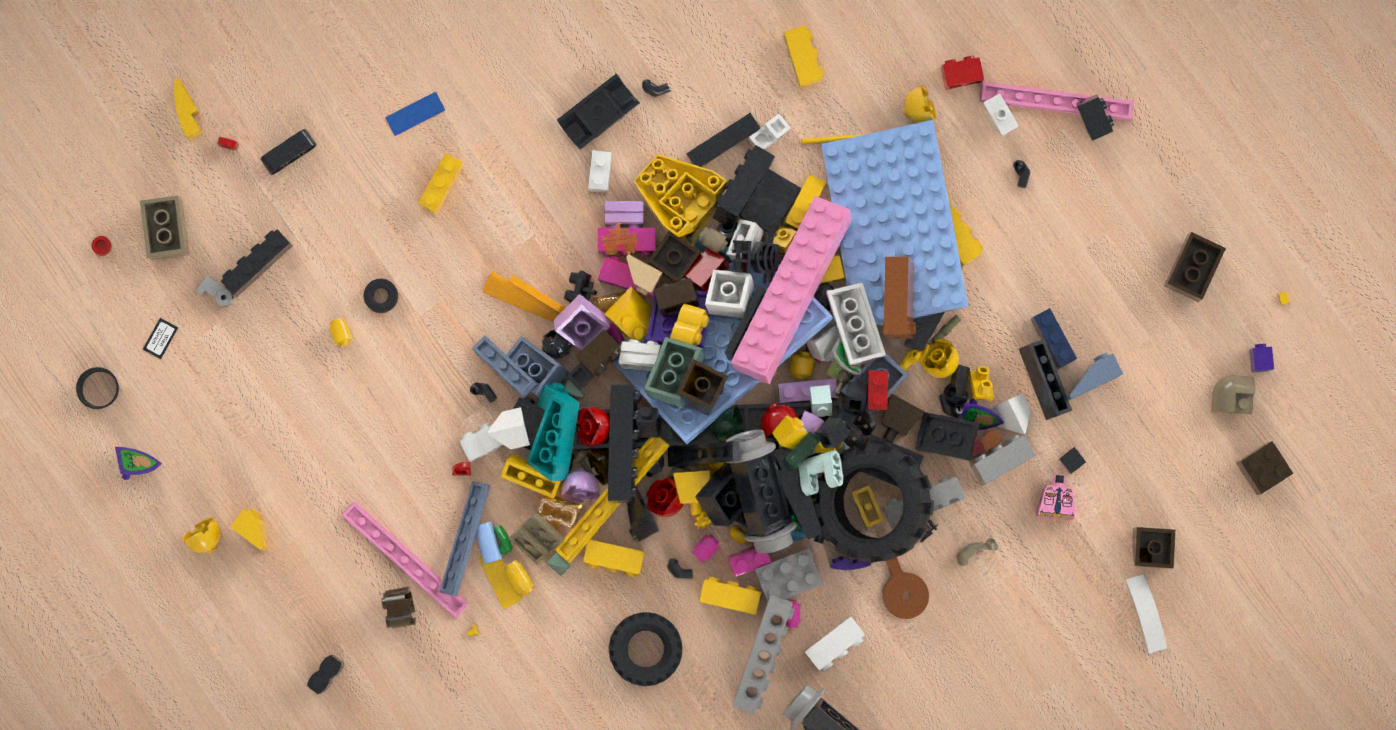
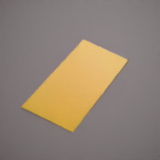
(500, 583)

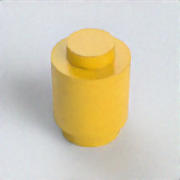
(340, 332)

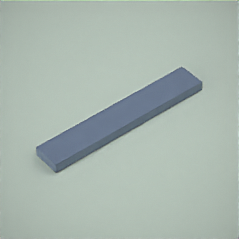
(464, 538)

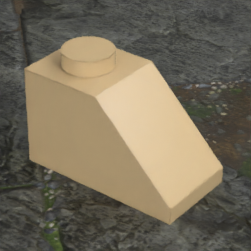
(643, 275)

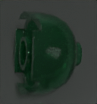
(727, 424)

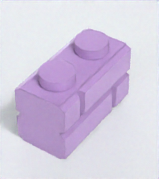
(624, 212)

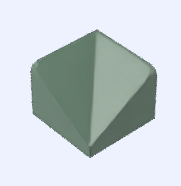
(558, 564)

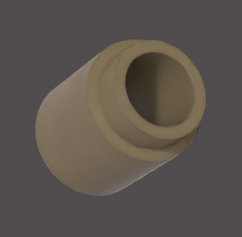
(713, 240)

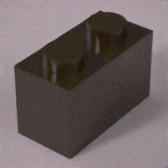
(673, 296)

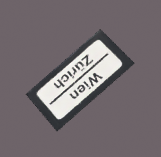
(160, 338)

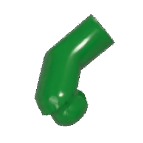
(504, 539)

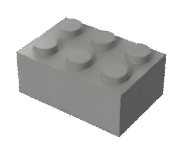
(1002, 459)
(789, 575)

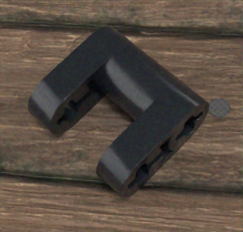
(856, 427)

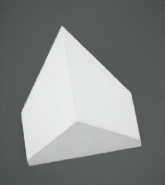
(1014, 413)
(510, 429)

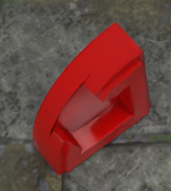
(462, 469)

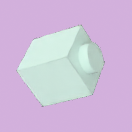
(821, 401)

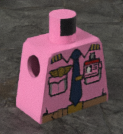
(1057, 500)

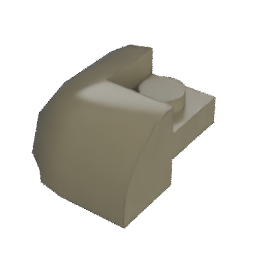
(1233, 395)

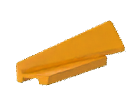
(522, 296)

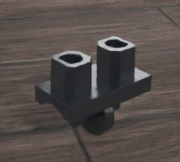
(583, 286)

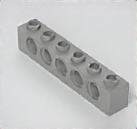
(743, 699)

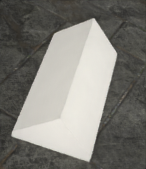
(856, 324)

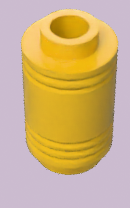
(519, 578)

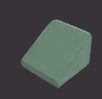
(574, 391)

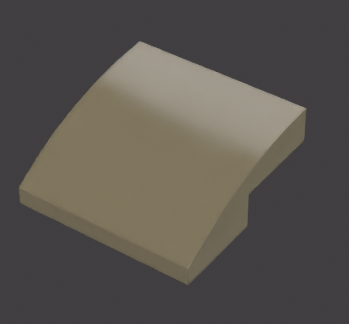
(536, 538)

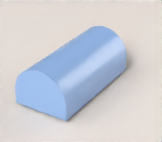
(488, 543)

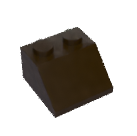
(701, 387)

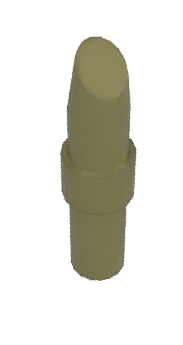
(947, 328)

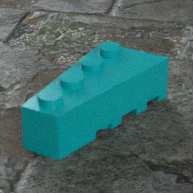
(555, 438)

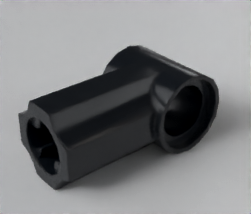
(956, 390)

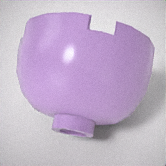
(580, 486)

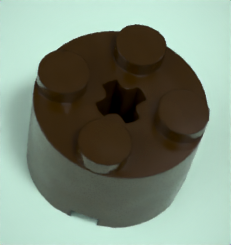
(399, 607)

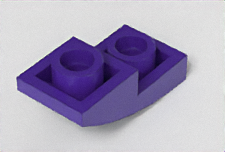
(844, 564)

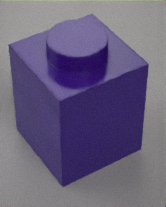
(1261, 358)

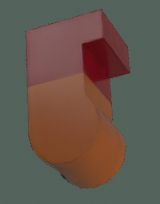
(987, 442)

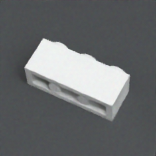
(835, 644)

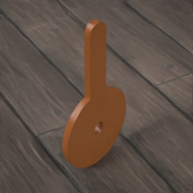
(902, 583)

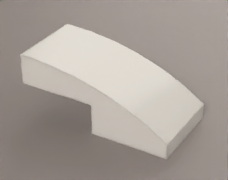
(769, 132)

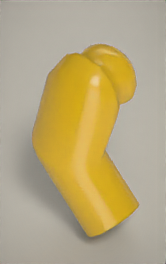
(737, 535)

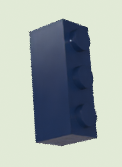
(1058, 345)

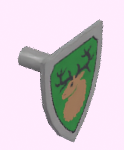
(839, 354)

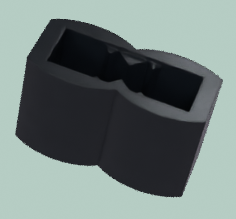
(328, 669)

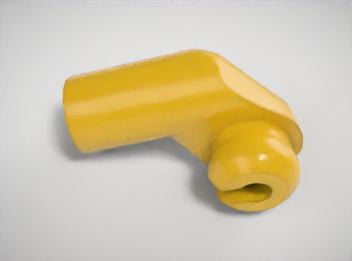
(910, 358)

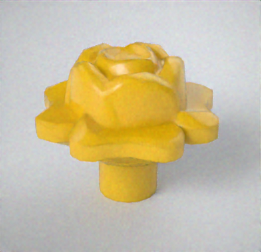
(702, 520)

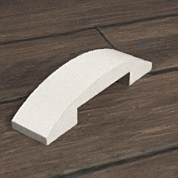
(1147, 613)

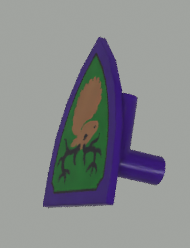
(981, 415)
(135, 462)

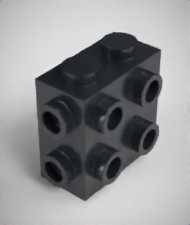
(532, 417)

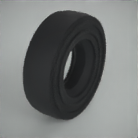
(392, 299)

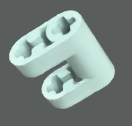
(810, 467)

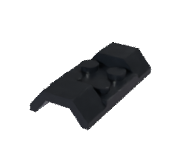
(597, 112)

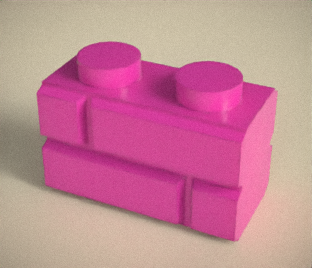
(747, 560)

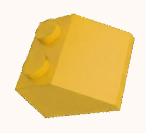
(631, 315)
(252, 528)

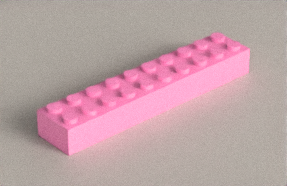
(791, 290)

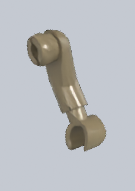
(973, 548)

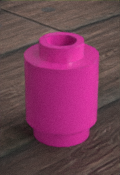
(706, 548)
(793, 623)

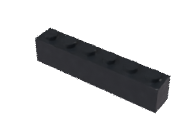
(622, 444)

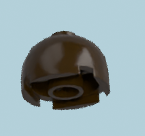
(599, 460)

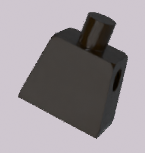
(899, 417)

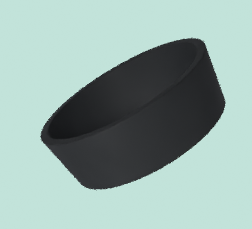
(79, 386)

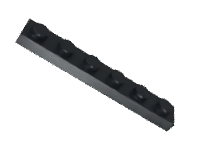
(703, 454)

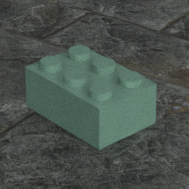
(670, 371)

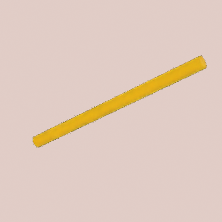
(826, 139)

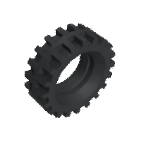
(619, 649)

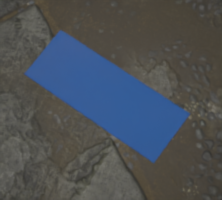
(415, 113)

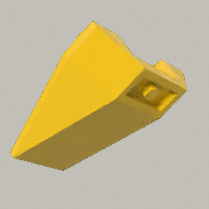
(679, 192)

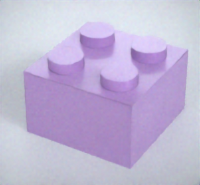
(580, 322)

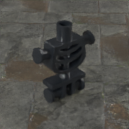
(763, 257)

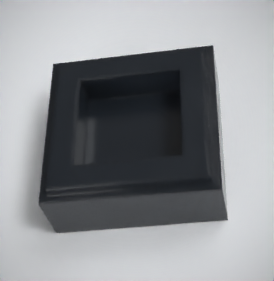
(1072, 460)

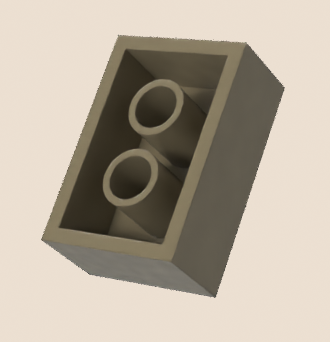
(164, 227)

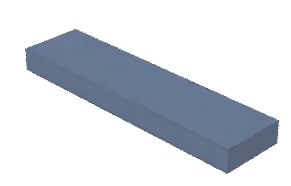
(504, 366)

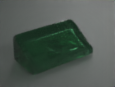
(801, 451)

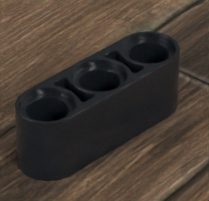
(288, 151)

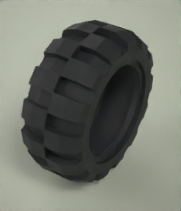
(916, 504)

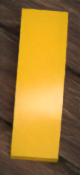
(186, 111)

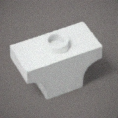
(1000, 115)

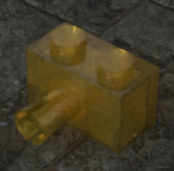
(559, 511)

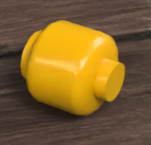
(802, 365)

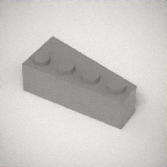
(942, 494)

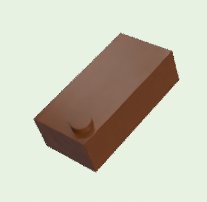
(899, 298)

